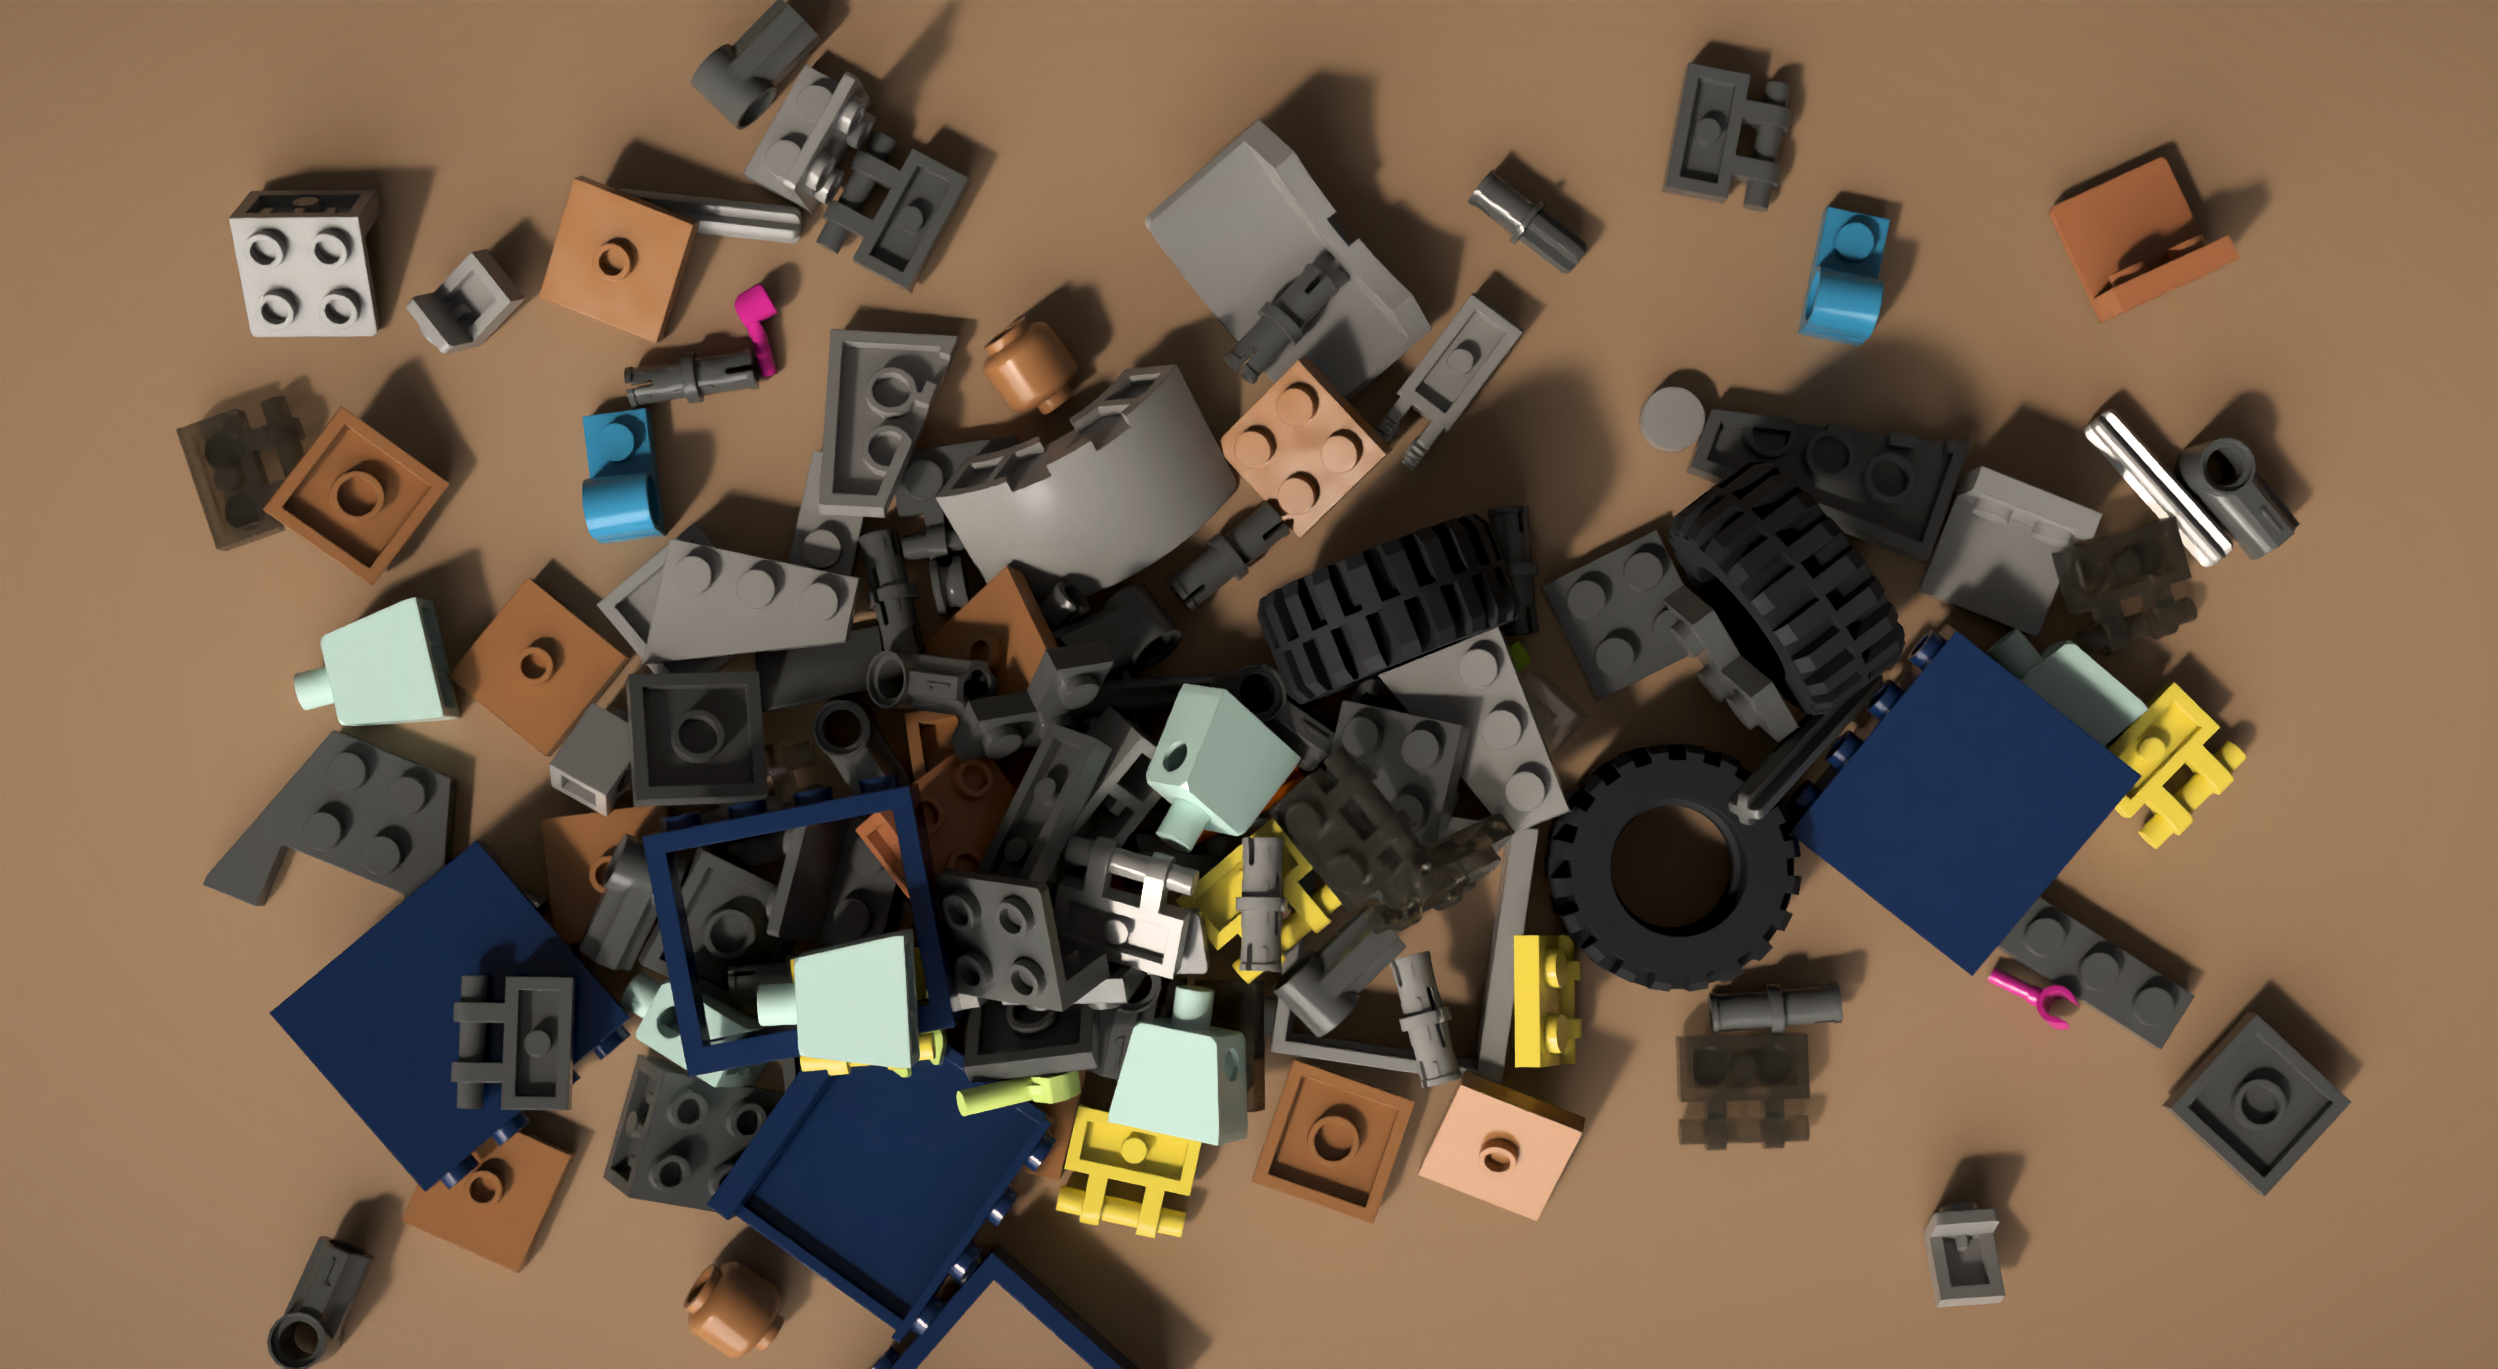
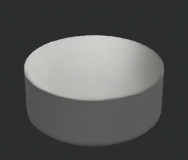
(1671, 419)

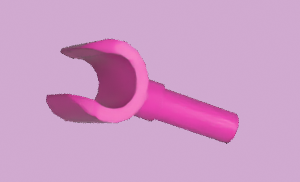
(753, 308)
(2035, 995)

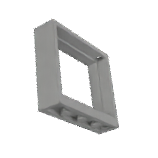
(1497, 991)

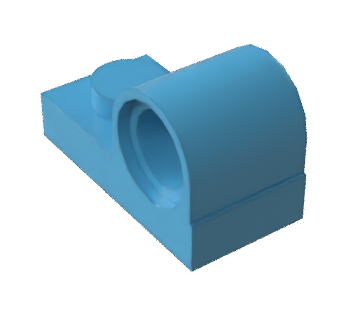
(1843, 280)
(623, 485)

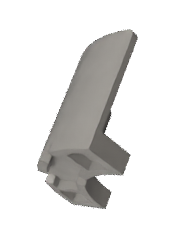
(1248, 233)
(1098, 499)

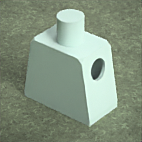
(383, 669)
(2071, 684)
(1215, 766)
(851, 1002)
(661, 1029)
(1184, 1075)

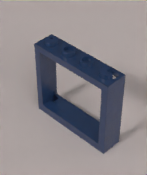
(752, 819)
(1031, 1294)

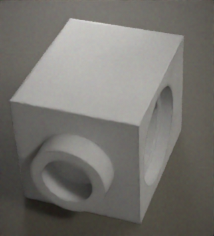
(595, 759)

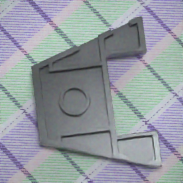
(354, 812)

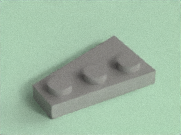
(875, 413)
(741, 603)
(1506, 751)

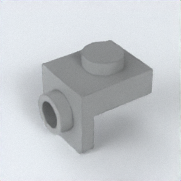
(466, 304)
(1964, 1255)

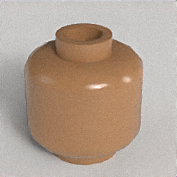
(1030, 366)
(734, 1309)

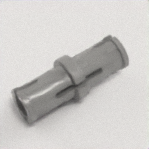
(1261, 904)
(1425, 1019)

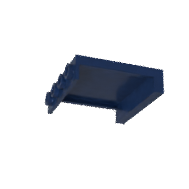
(1958, 798)
(385, 1008)
(884, 1181)

